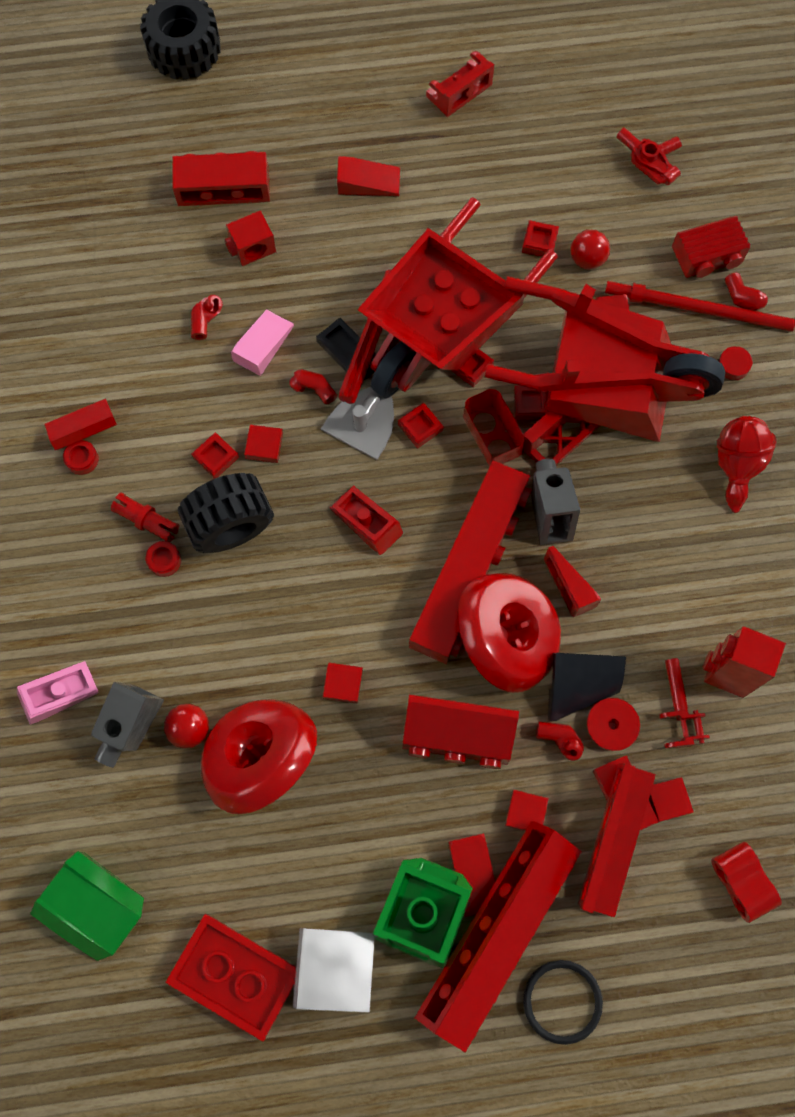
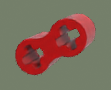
(746, 882)

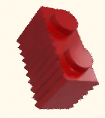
(711, 247)

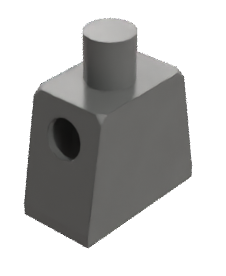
(554, 503)
(124, 709)

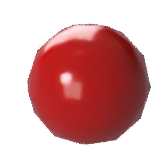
(590, 249)
(186, 726)

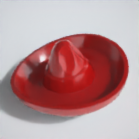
(509, 630)
(257, 754)

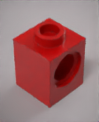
(250, 238)

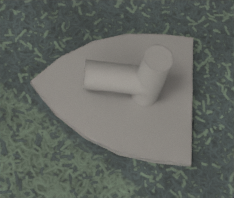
(363, 424)

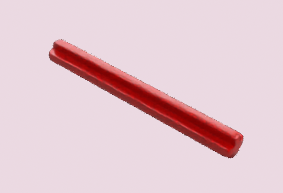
(360, 360)

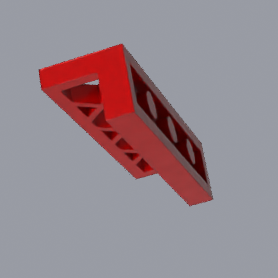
(542, 433)
(616, 840)

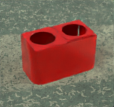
(494, 404)

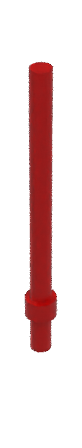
(639, 293)

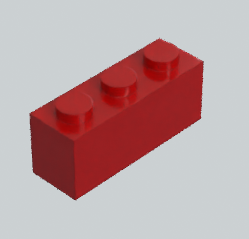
(221, 178)
(743, 662)

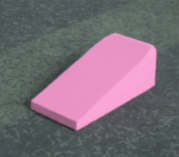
(261, 342)
(56, 692)

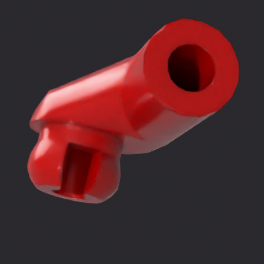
(745, 296)
(202, 314)
(315, 381)
(563, 736)

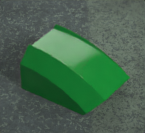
(89, 907)
(423, 911)

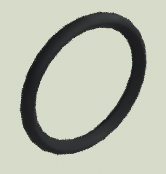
(528, 1008)

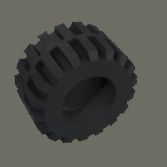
(185, 54)
(225, 512)

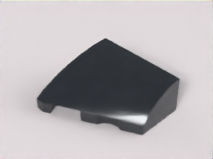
(583, 681)

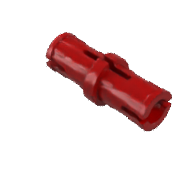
(145, 517)

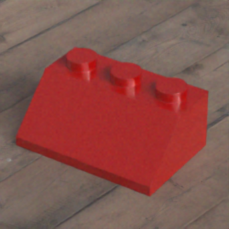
(459, 731)

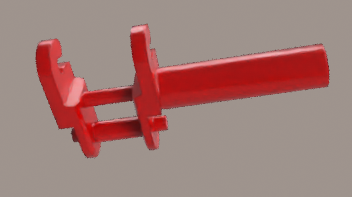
(680, 708)

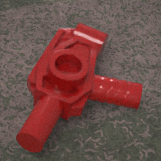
(651, 157)

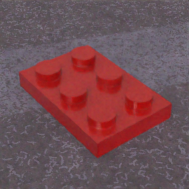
(233, 977)

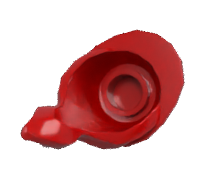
(743, 453)

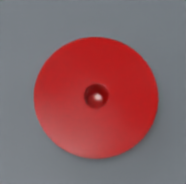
(613, 724)

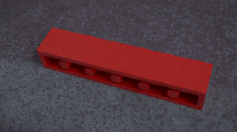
(470, 557)
(498, 936)

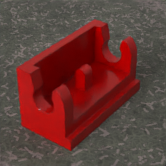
(462, 85)

